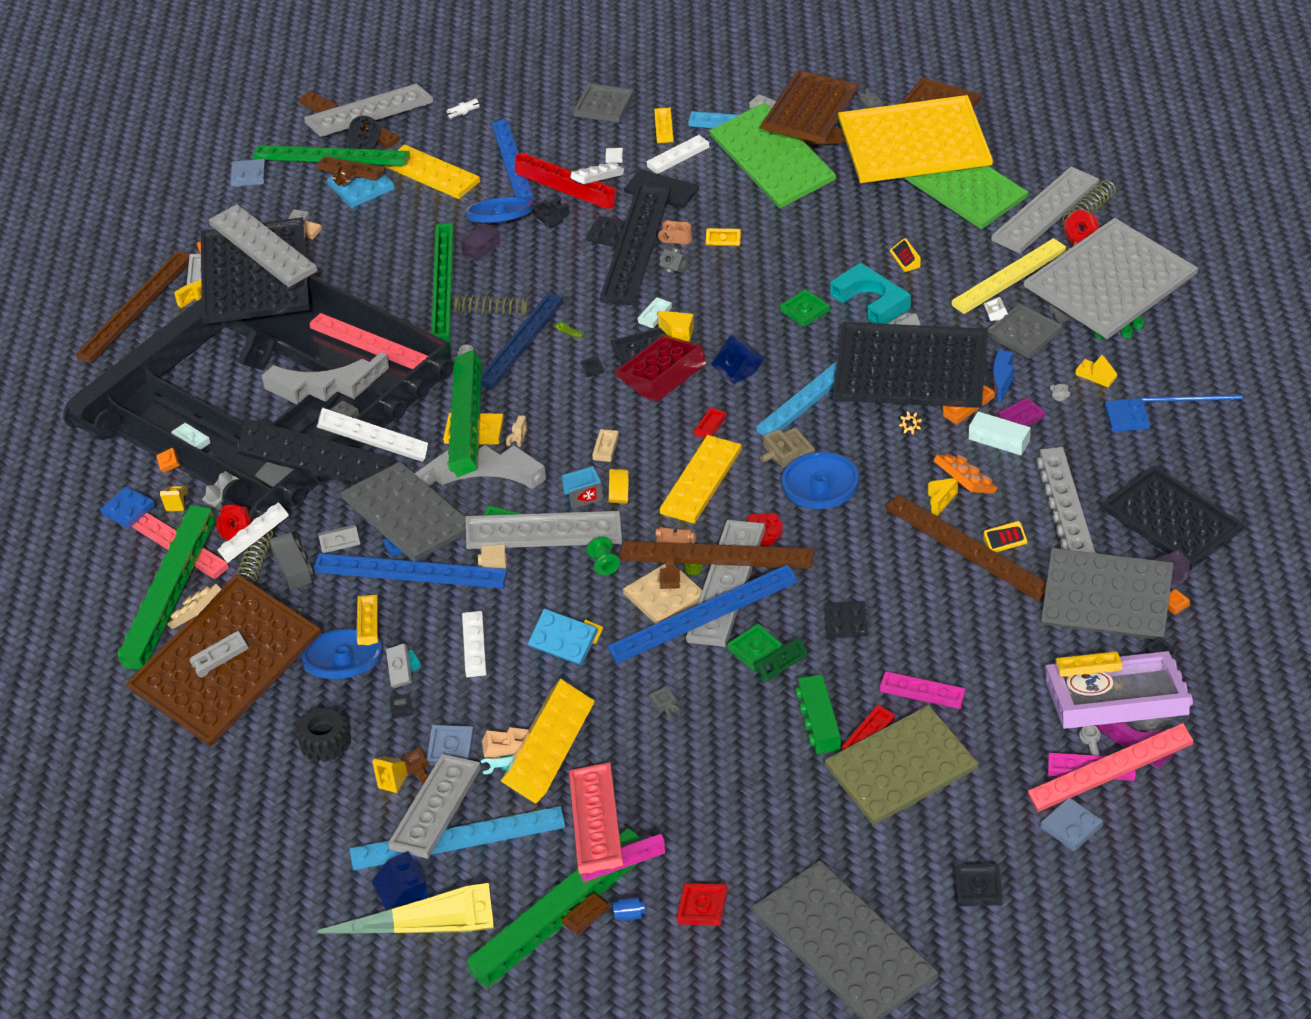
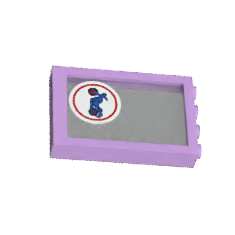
(1142, 690)

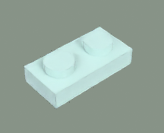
(650, 314)
(191, 436)

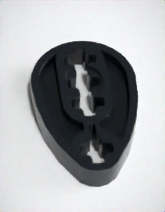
(355, 132)

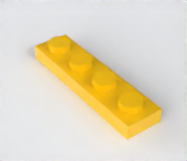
(367, 620)

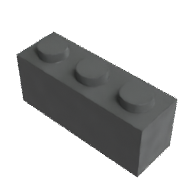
(291, 560)

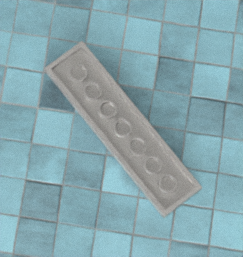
(375, 107)
(1045, 209)
(263, 245)
(542, 529)
(725, 578)

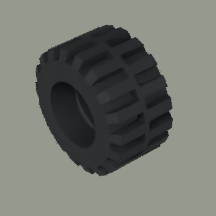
(323, 746)

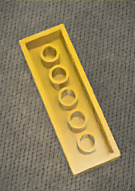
(547, 741)

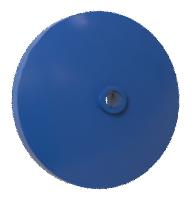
(499, 209)
(820, 480)
(339, 655)

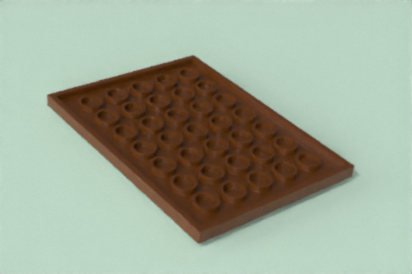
(216, 701)

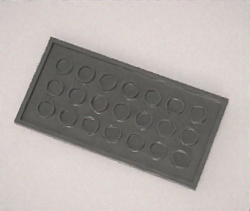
(845, 943)

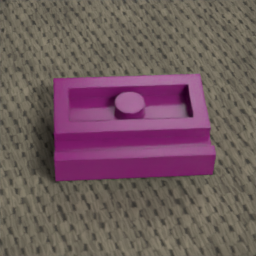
(1023, 413)

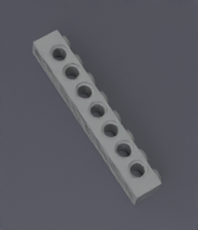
(1064, 500)

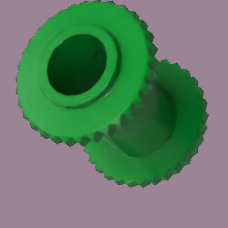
(606, 562)

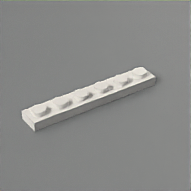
(372, 434)

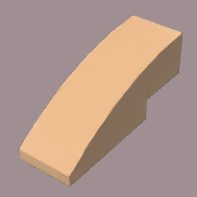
(502, 743)

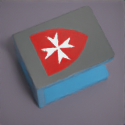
(583, 487)

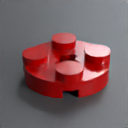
(1072, 223)
(227, 516)
(773, 527)

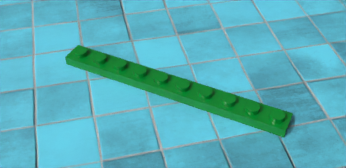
(315, 154)

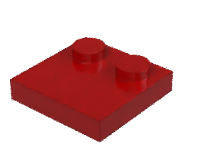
(702, 904)

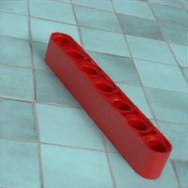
(561, 180)

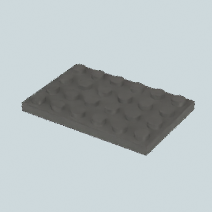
(406, 511)
(1107, 594)

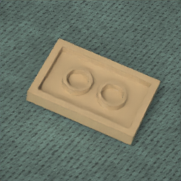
(193, 606)

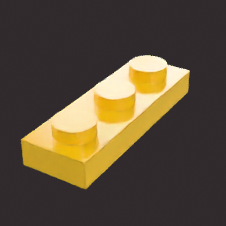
(663, 125)
(1088, 664)

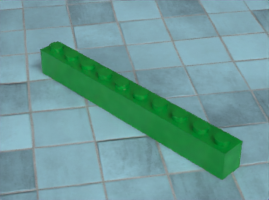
(443, 282)
(465, 414)
(166, 588)
(539, 922)

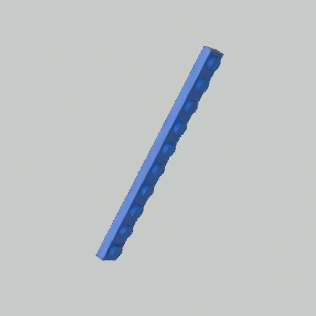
(411, 570)
(702, 614)

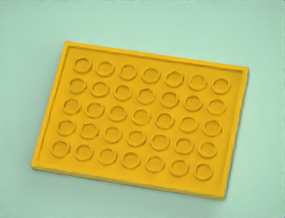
(914, 139)

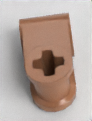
(677, 231)

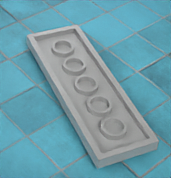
(434, 806)

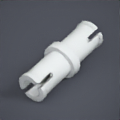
(463, 108)

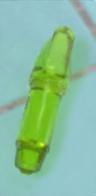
(564, 328)

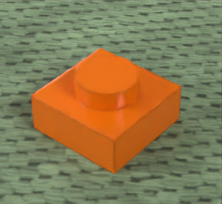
(168, 460)
(1177, 602)

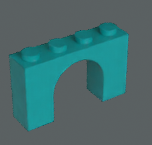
(863, 279)

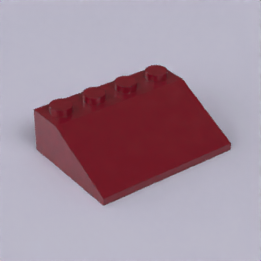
(662, 367)

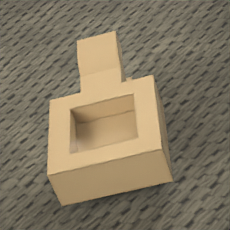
(519, 431)

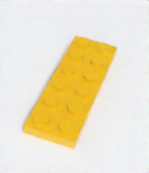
(436, 173)
(700, 479)

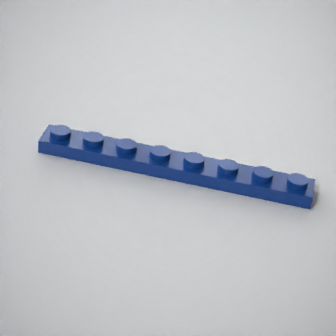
(508, 152)

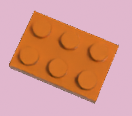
(965, 473)

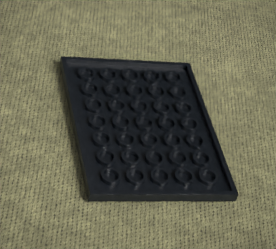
(239, 286)
(911, 364)

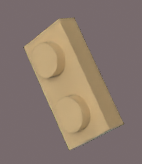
(605, 445)

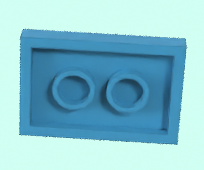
(562, 637)

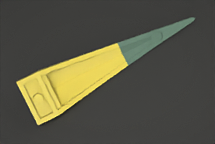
(454, 911)

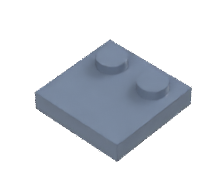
(248, 172)
(450, 741)
(1071, 824)

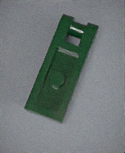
(781, 659)

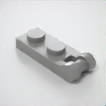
(218, 654)

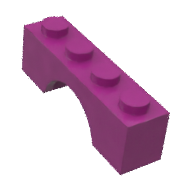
(1127, 737)

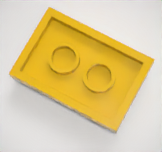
(489, 428)

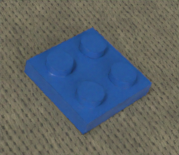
(127, 507)

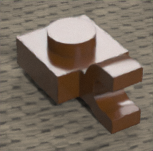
(670, 575)
(415, 763)

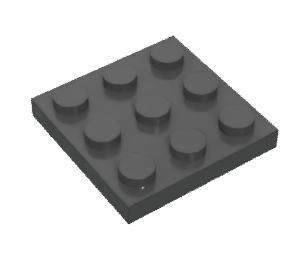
(603, 102)
(1024, 330)

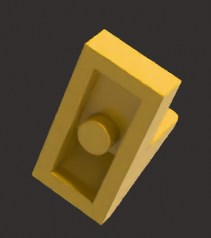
(1098, 372)
(942, 493)
(174, 497)

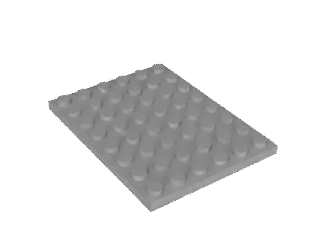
(1110, 277)

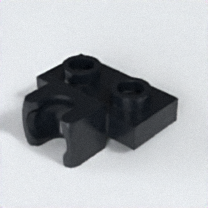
(551, 213)

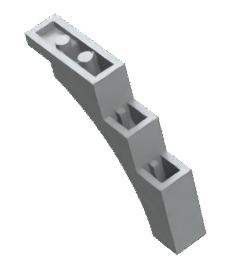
(348, 380)
(511, 465)

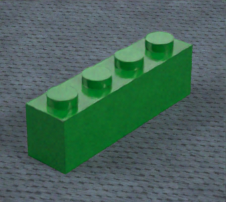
(818, 713)

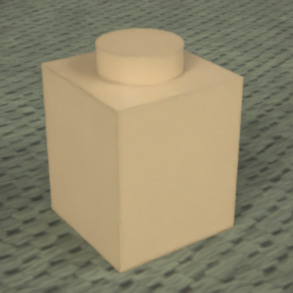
(493, 557)

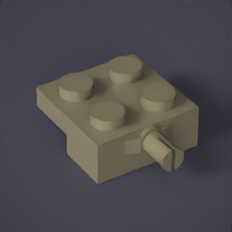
(785, 446)

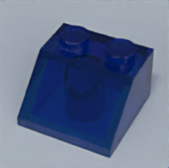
(737, 360)
(400, 882)

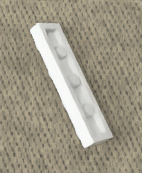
(677, 154)
(597, 173)
(253, 532)
(474, 644)

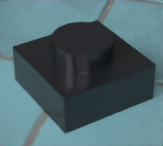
(592, 366)
(1159, 645)
(400, 706)

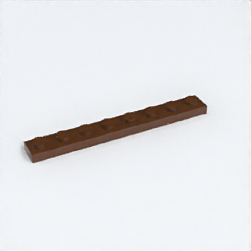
(319, 104)

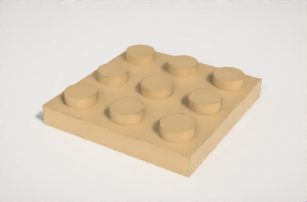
(662, 603)

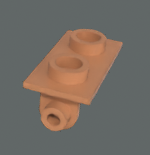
(668, 535)

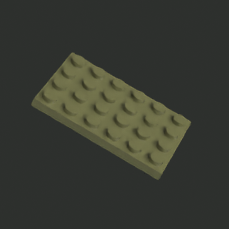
(901, 764)

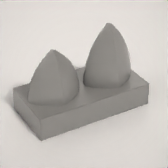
(214, 492)
(339, 538)

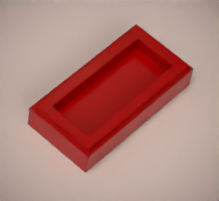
(710, 423)

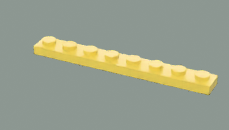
(1008, 276)

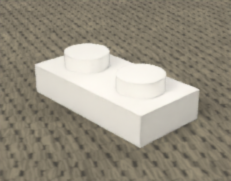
(995, 309)

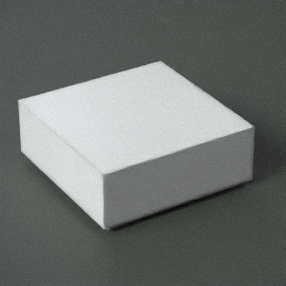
(614, 155)

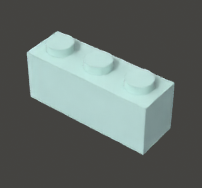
(999, 433)

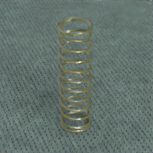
(1093, 209)
(457, 300)
(245, 557)

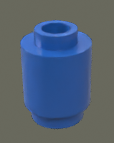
(629, 909)

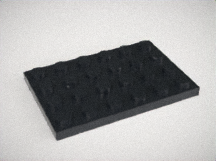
(1173, 516)

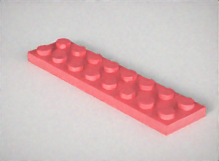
(595, 818)

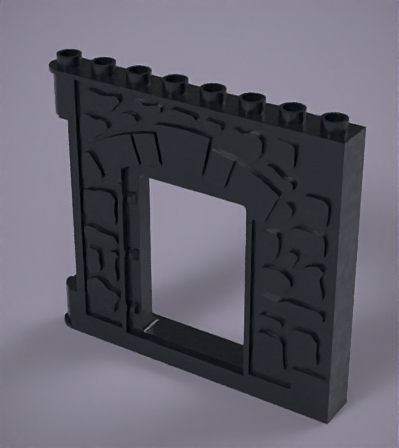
(127, 402)

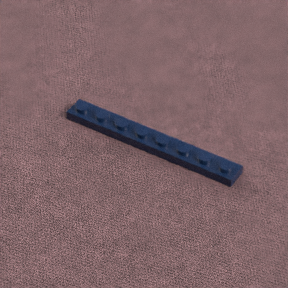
(520, 340)

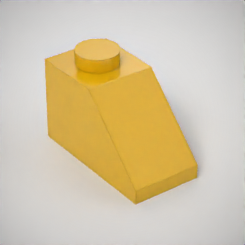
(676, 324)
(389, 773)

